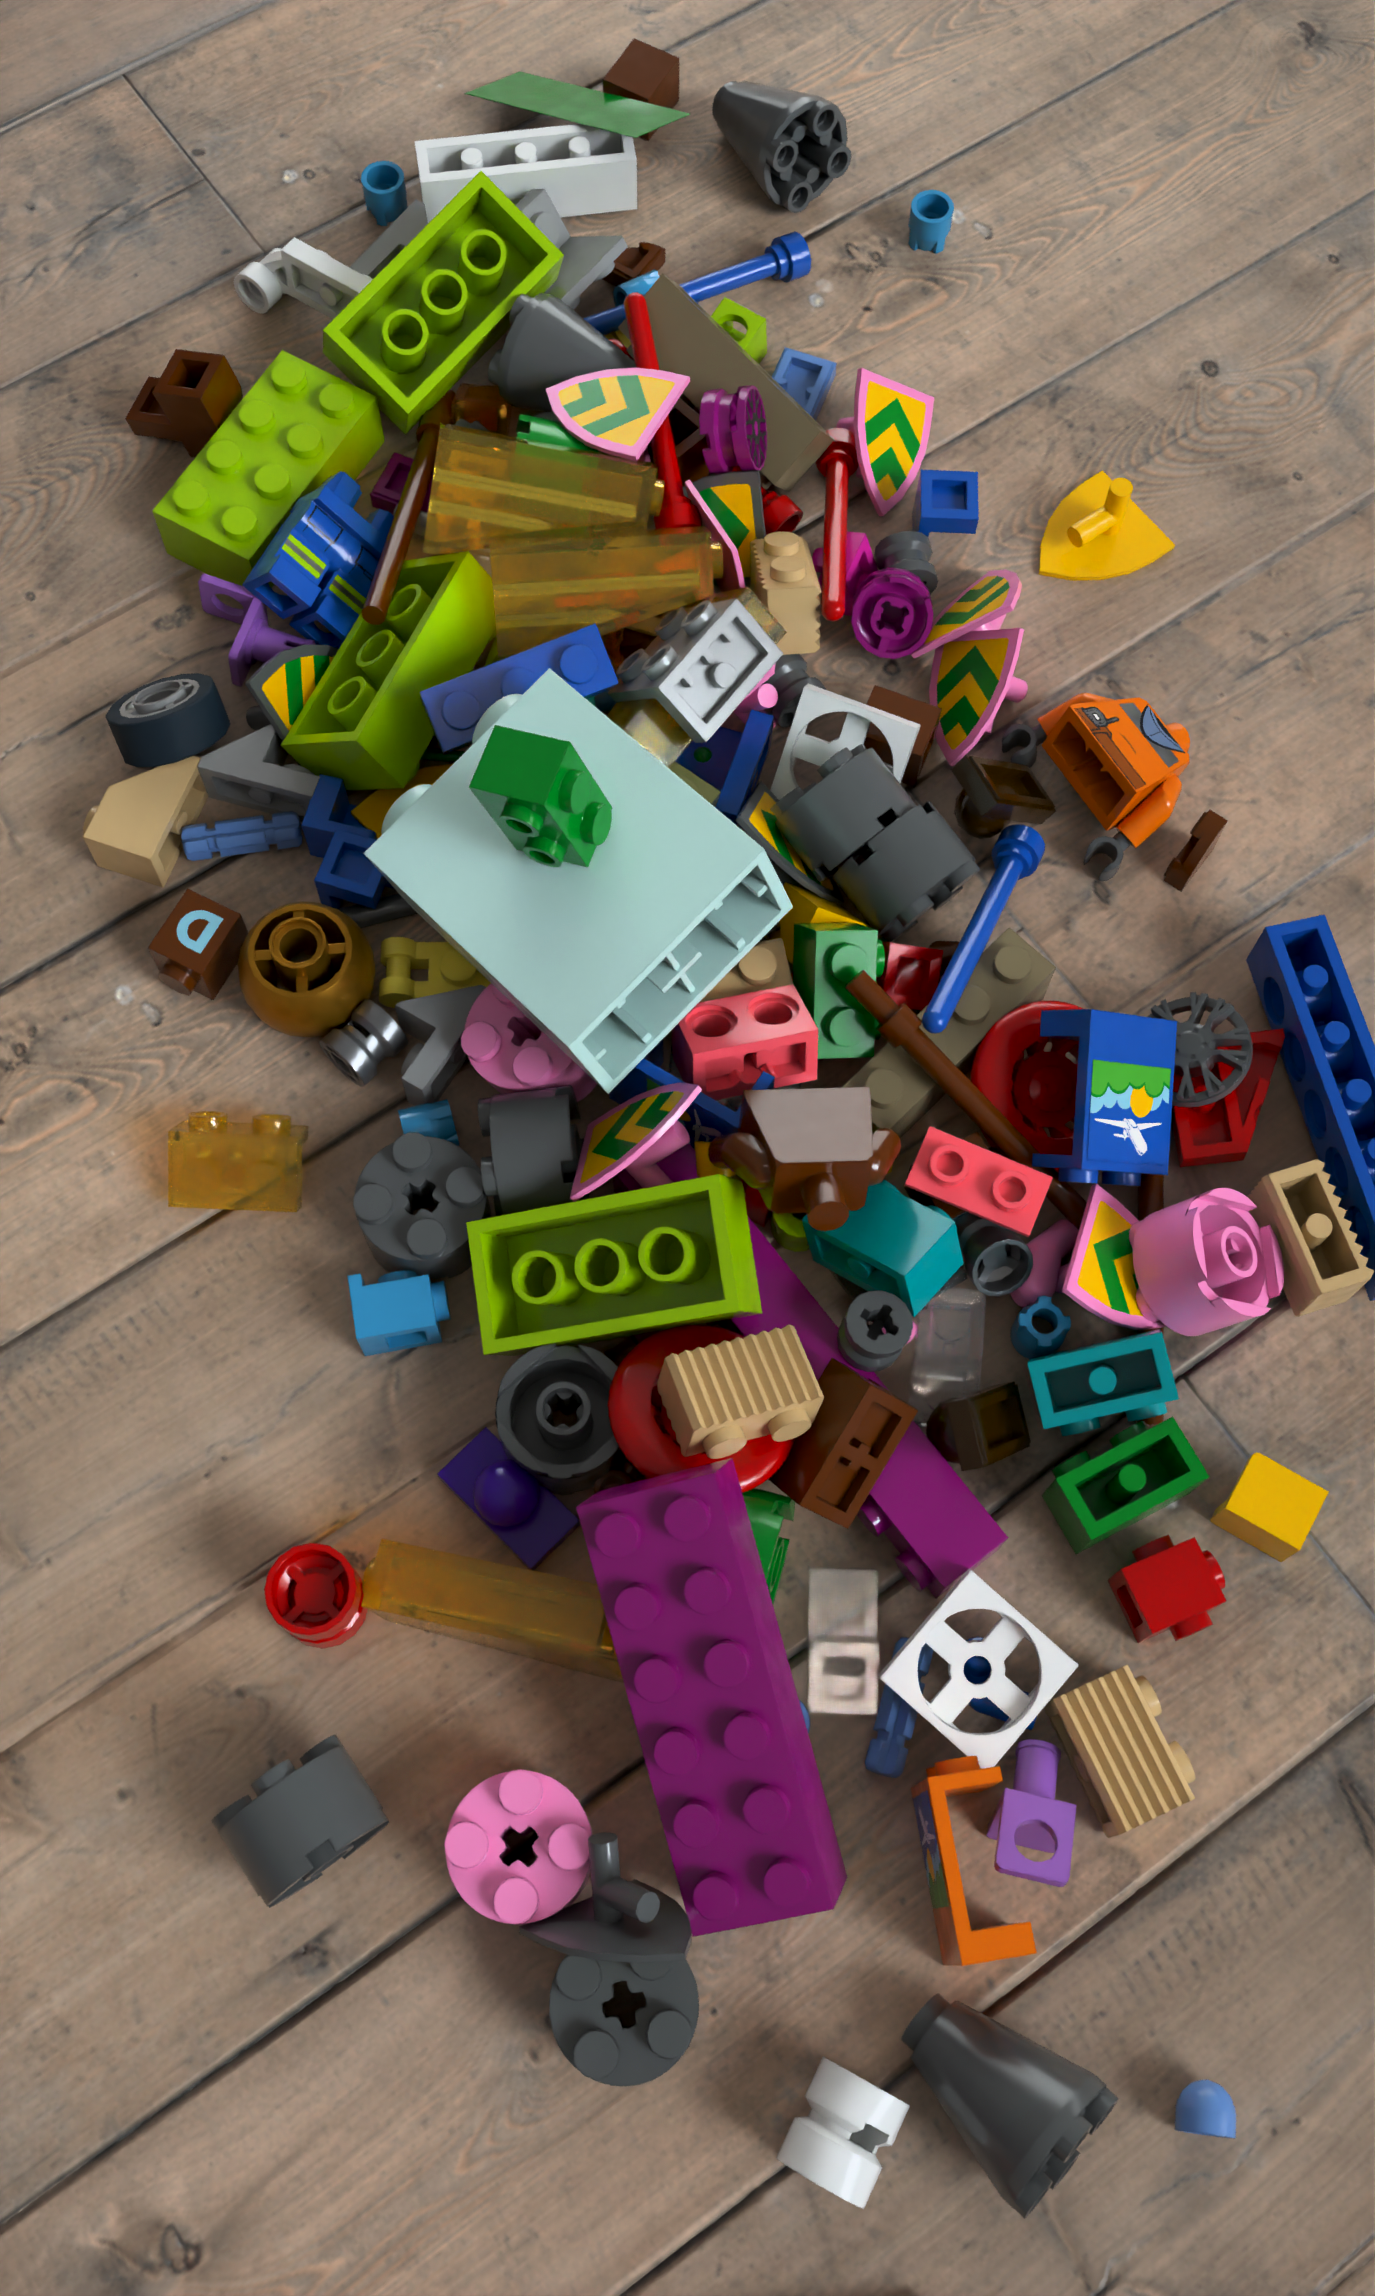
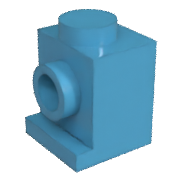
(397, 1311)

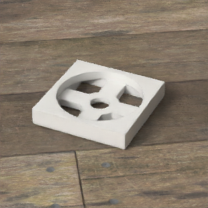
(816, 702)
(996, 1646)

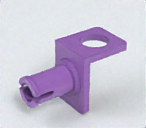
(254, 639)
(1034, 1818)

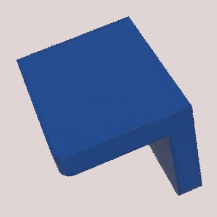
(946, 502)
(326, 812)
(349, 873)

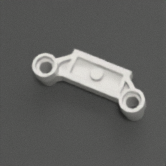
(303, 274)

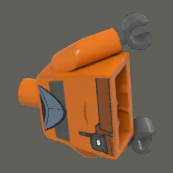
(1117, 762)

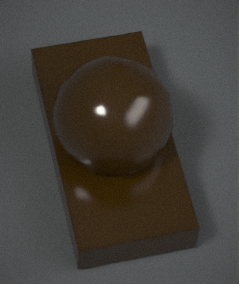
(996, 795)
(979, 1427)

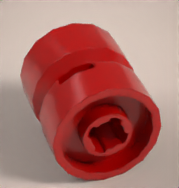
(315, 1595)

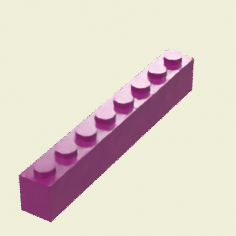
(918, 1494)

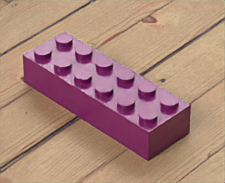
(713, 1699)

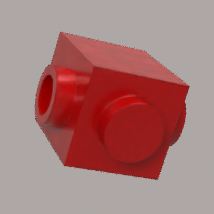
(1169, 1589)

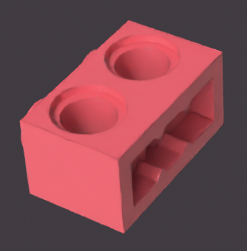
(737, 1037)

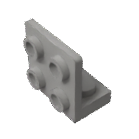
(584, 258)
(699, 665)

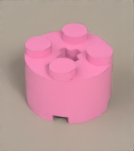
(514, 1051)
(1205, 1263)
(477, 1847)

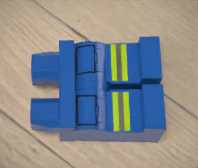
(322, 561)

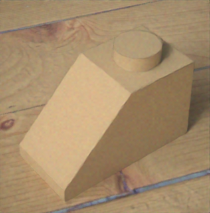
(142, 821)

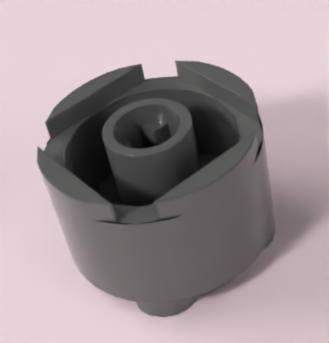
(842, 810)
(907, 871)
(530, 1148)
(414, 1175)
(566, 1381)
(300, 1821)
(600, 2043)

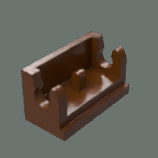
(846, 1445)

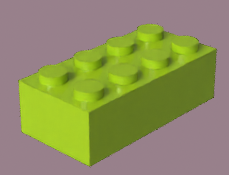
(441, 302)
(265, 456)
(367, 707)
(614, 1266)

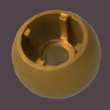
(316, 996)

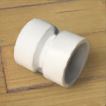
(842, 2133)

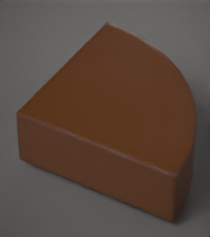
(636, 262)
(1195, 852)

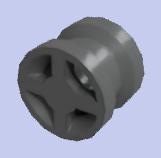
(908, 551)
(789, 682)
(867, 1345)

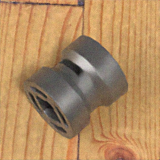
(364, 1042)
(993, 1255)

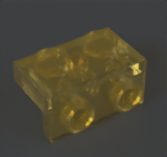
(236, 1163)

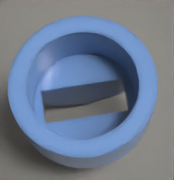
(1205, 2110)

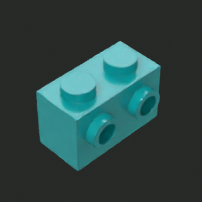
(891, 1247)
(1103, 1380)

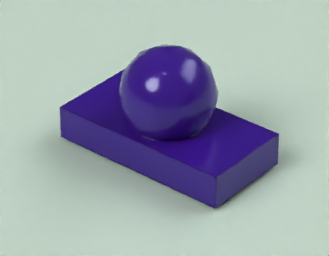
(508, 1500)

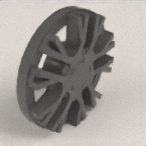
(1198, 1047)

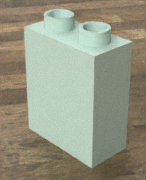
(599, 950)

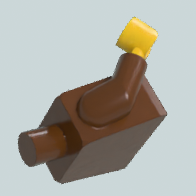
(805, 1151)

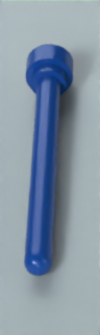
(784, 260)
(1014, 857)

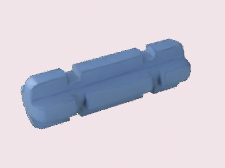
(241, 836)
(895, 1723)

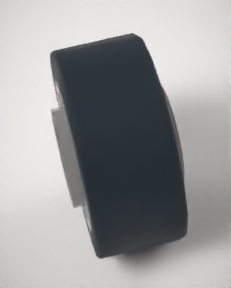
(168, 720)

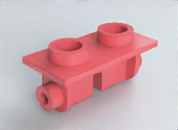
(978, 1181)

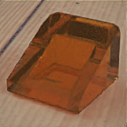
(482, 404)

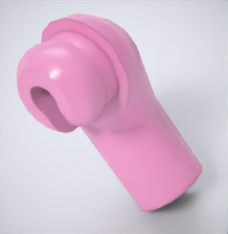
(1047, 1254)

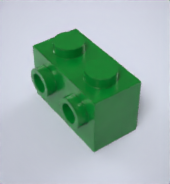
(542, 797)
(823, 964)
(1124, 1484)

